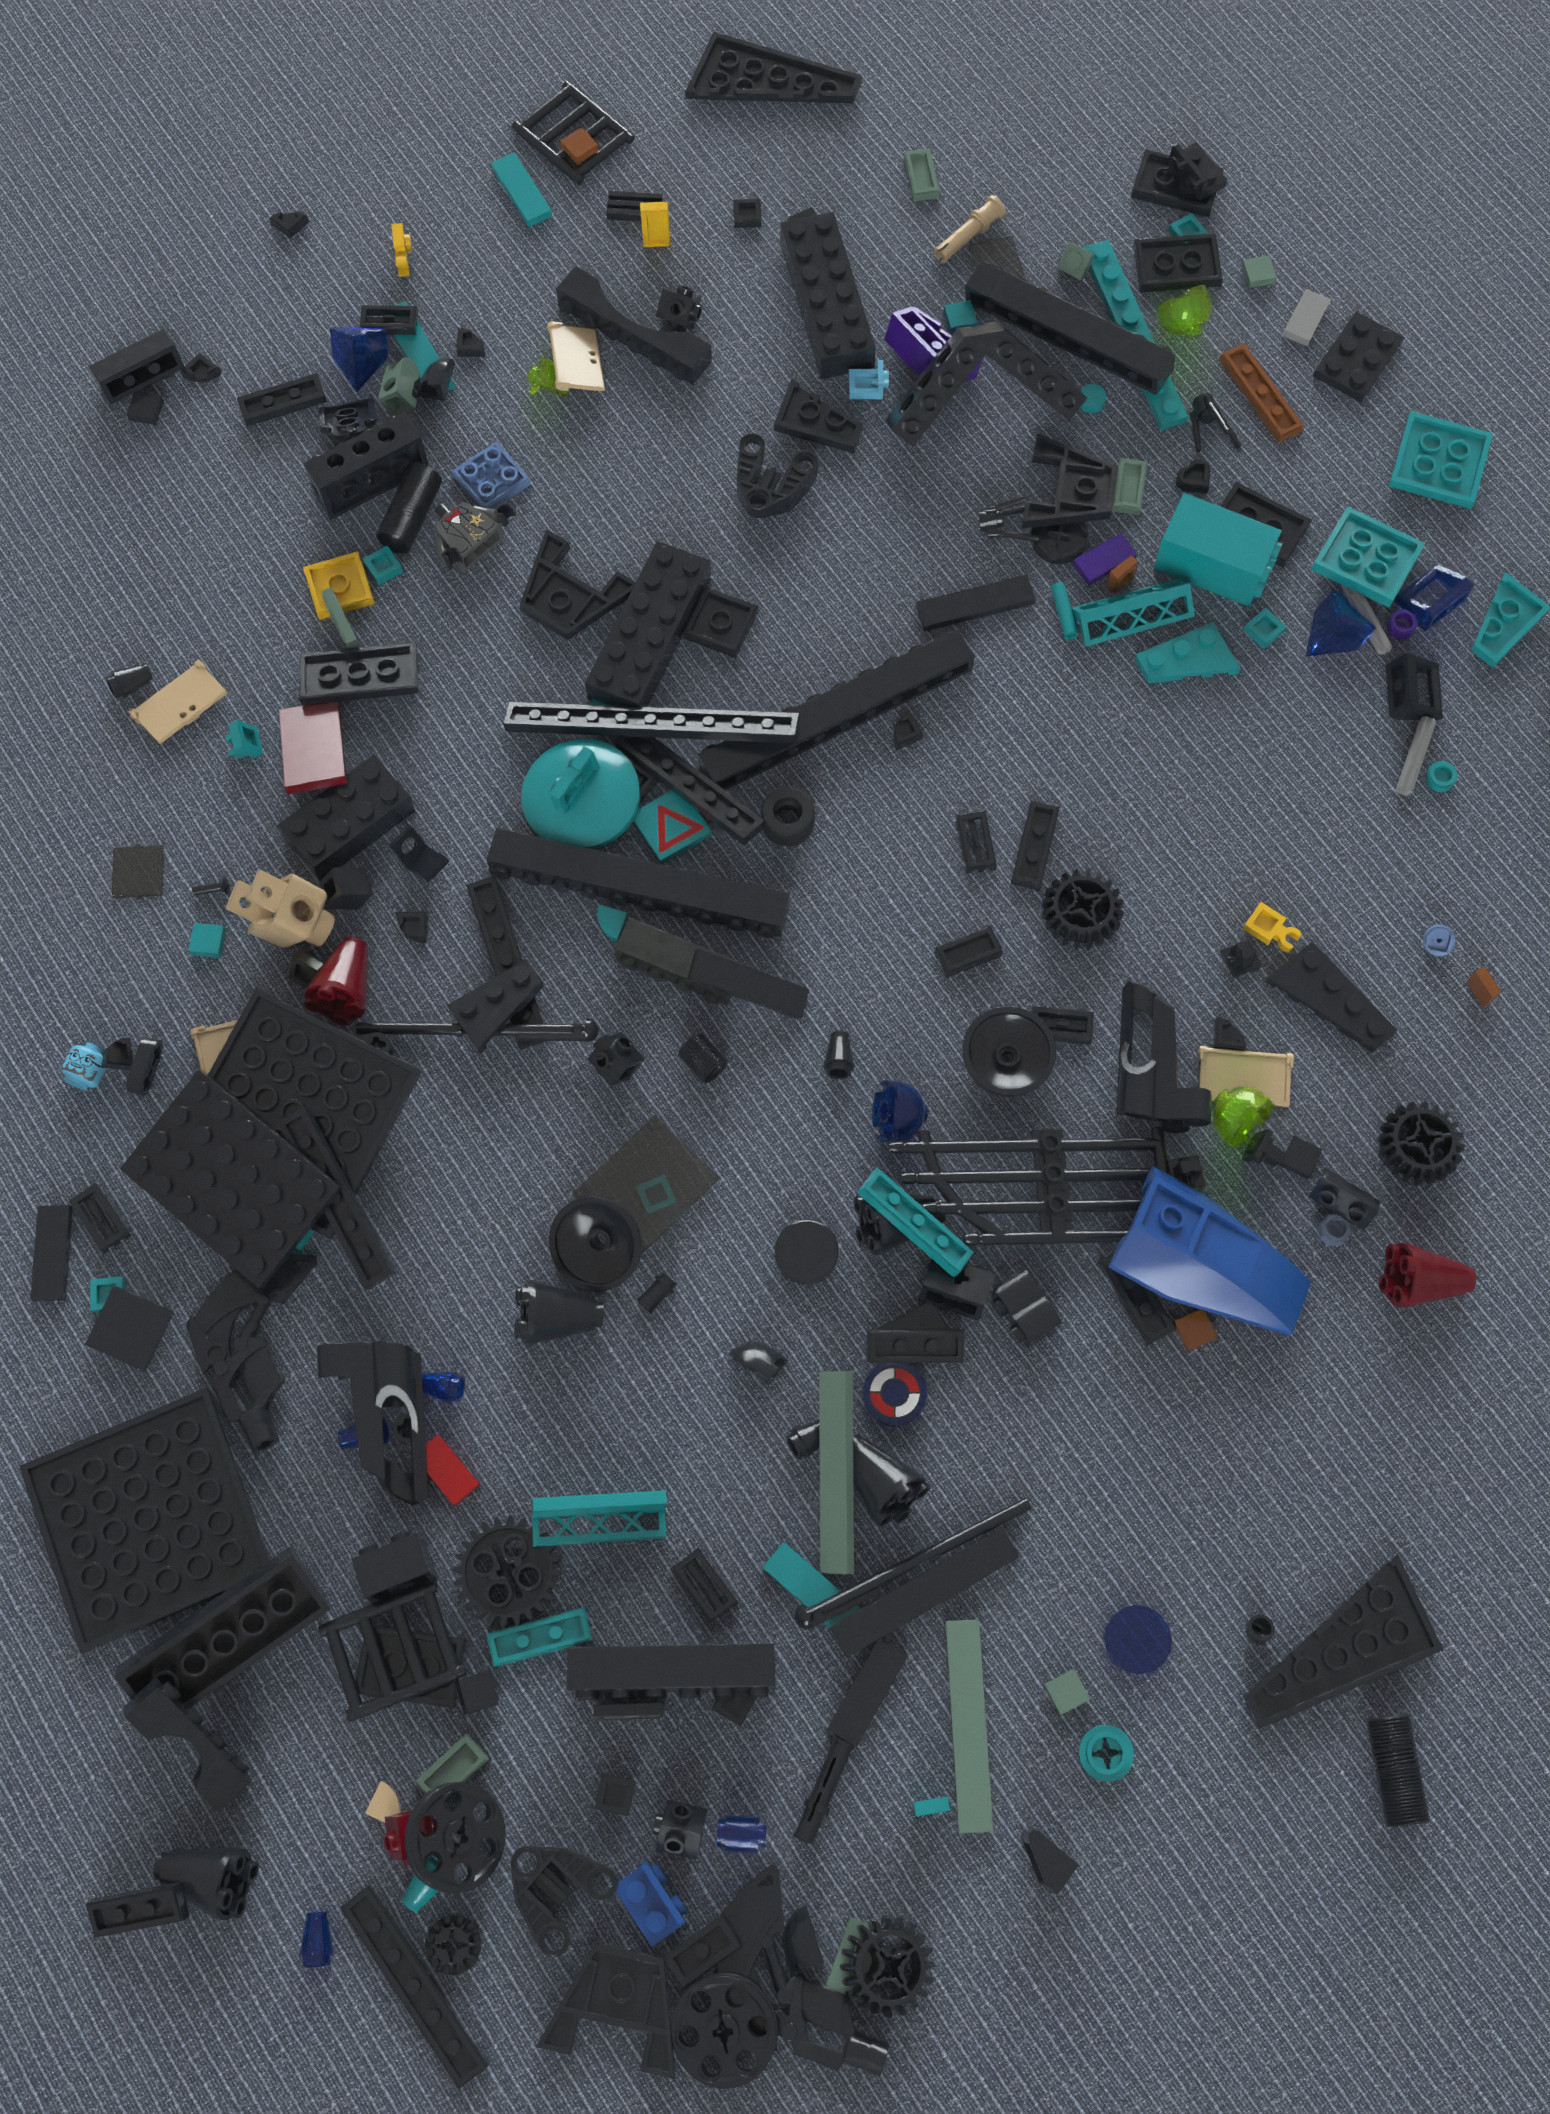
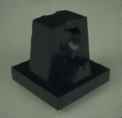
(1240, 958)
(1262, 1149)
(1187, 1170)

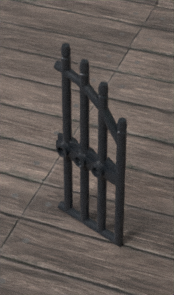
(1050, 1178)

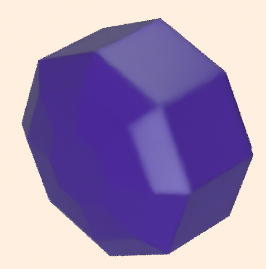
(1402, 624)

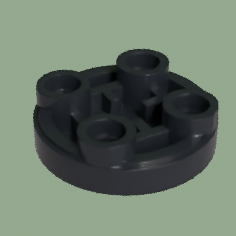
(806, 1252)

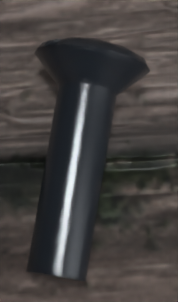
(211, 888)

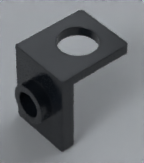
(421, 859)

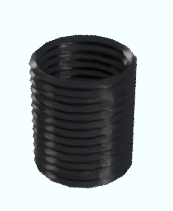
(702, 1058)

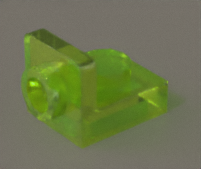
(544, 377)

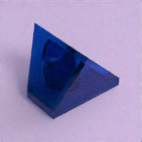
(359, 352)
(1337, 627)

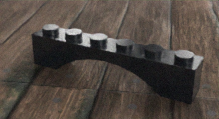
(677, 352)

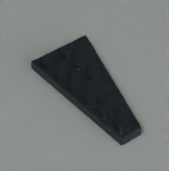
(758, 73)
(1360, 1641)

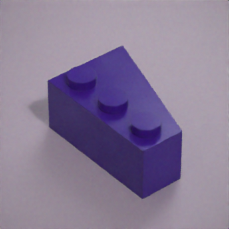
(917, 339)

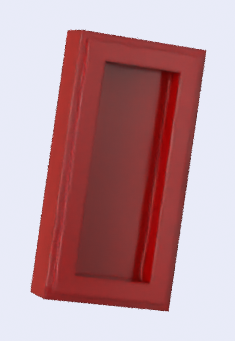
(449, 1471)

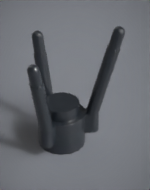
(1207, 411)
(993, 517)

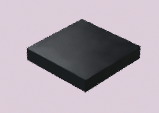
(720, 622)
(129, 1328)

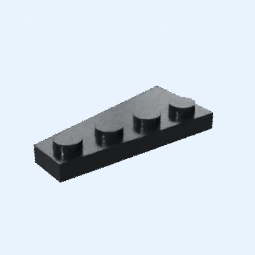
(1324, 989)

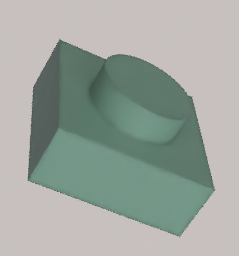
(1076, 261)

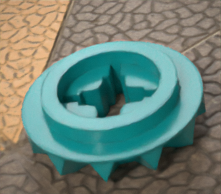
(1118, 1764)

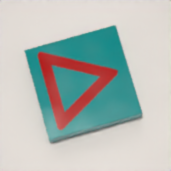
(670, 826)

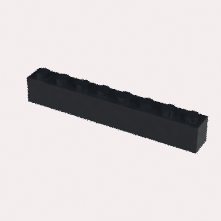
(1070, 327)

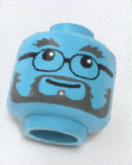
(83, 1066)

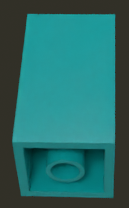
(1218, 550)

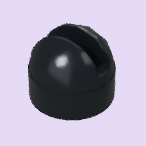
(1262, 1625)

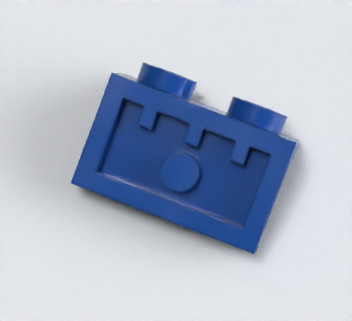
(650, 1902)

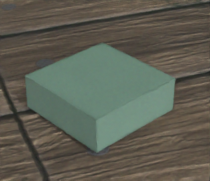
(1259, 271)
(1066, 1692)

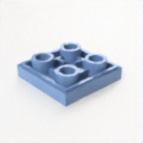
(491, 477)

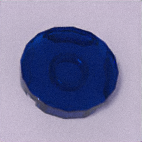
(1137, 1639)

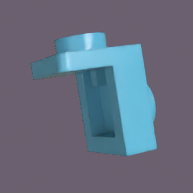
(868, 382)

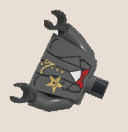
(468, 532)

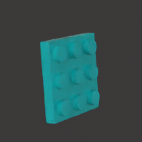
(1440, 460)
(1368, 556)

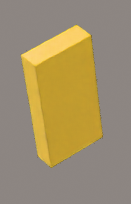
(655, 224)

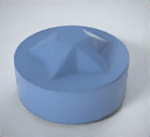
(1439, 940)

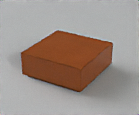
(579, 145)
(1122, 574)
(1483, 986)
(1195, 1330)

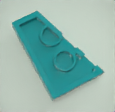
(1508, 620)
(1188, 655)

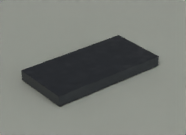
(358, 673)

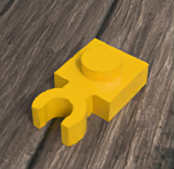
(402, 246)
(1268, 925)

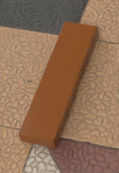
(1261, 393)

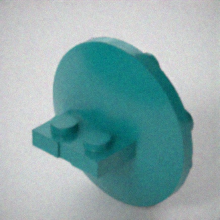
(581, 794)

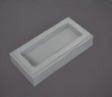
(1306, 317)

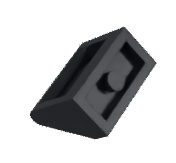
(1403, 688)
(1048, 1861)

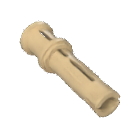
(978, 222)

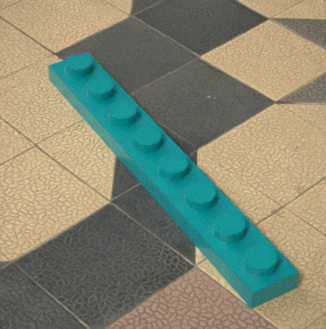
(1125, 311)

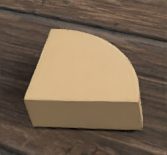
(383, 1802)

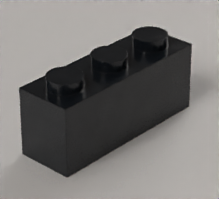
(136, 366)

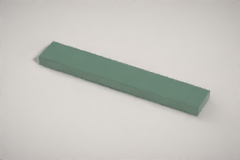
(836, 1472)
(968, 1727)

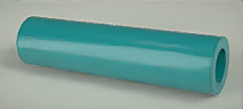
(1064, 610)

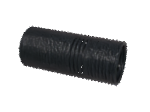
(411, 504)
(1398, 1771)

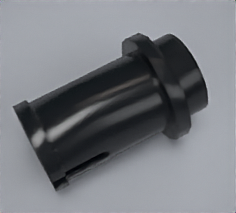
(656, 1292)

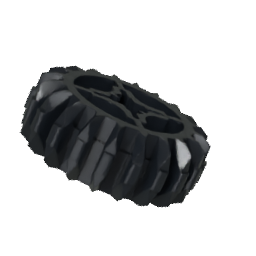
(1074, 889)
(1418, 1120)
(875, 1975)

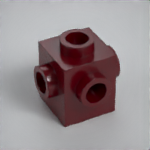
(395, 1837)

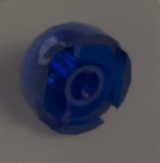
(898, 1111)

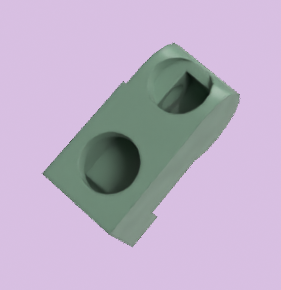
(398, 386)

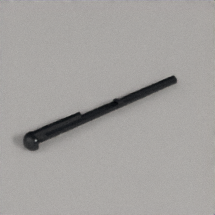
(523, 1031)
(866, 1588)

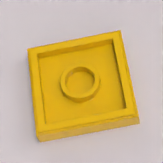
(345, 577)

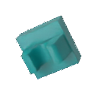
(244, 740)

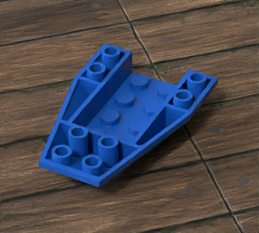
(1208, 1258)

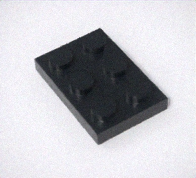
(1358, 356)

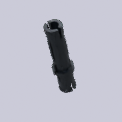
(823, 1791)

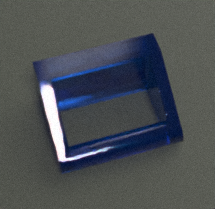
(1427, 616)

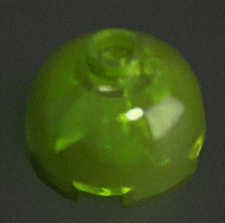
(1186, 312)
(1239, 1113)

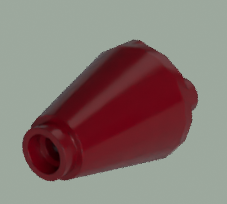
(341, 983)
(1420, 1276)

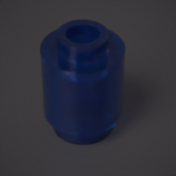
(741, 1834)

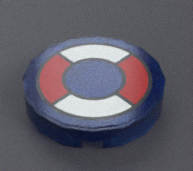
(894, 1393)

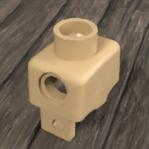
(296, 908)

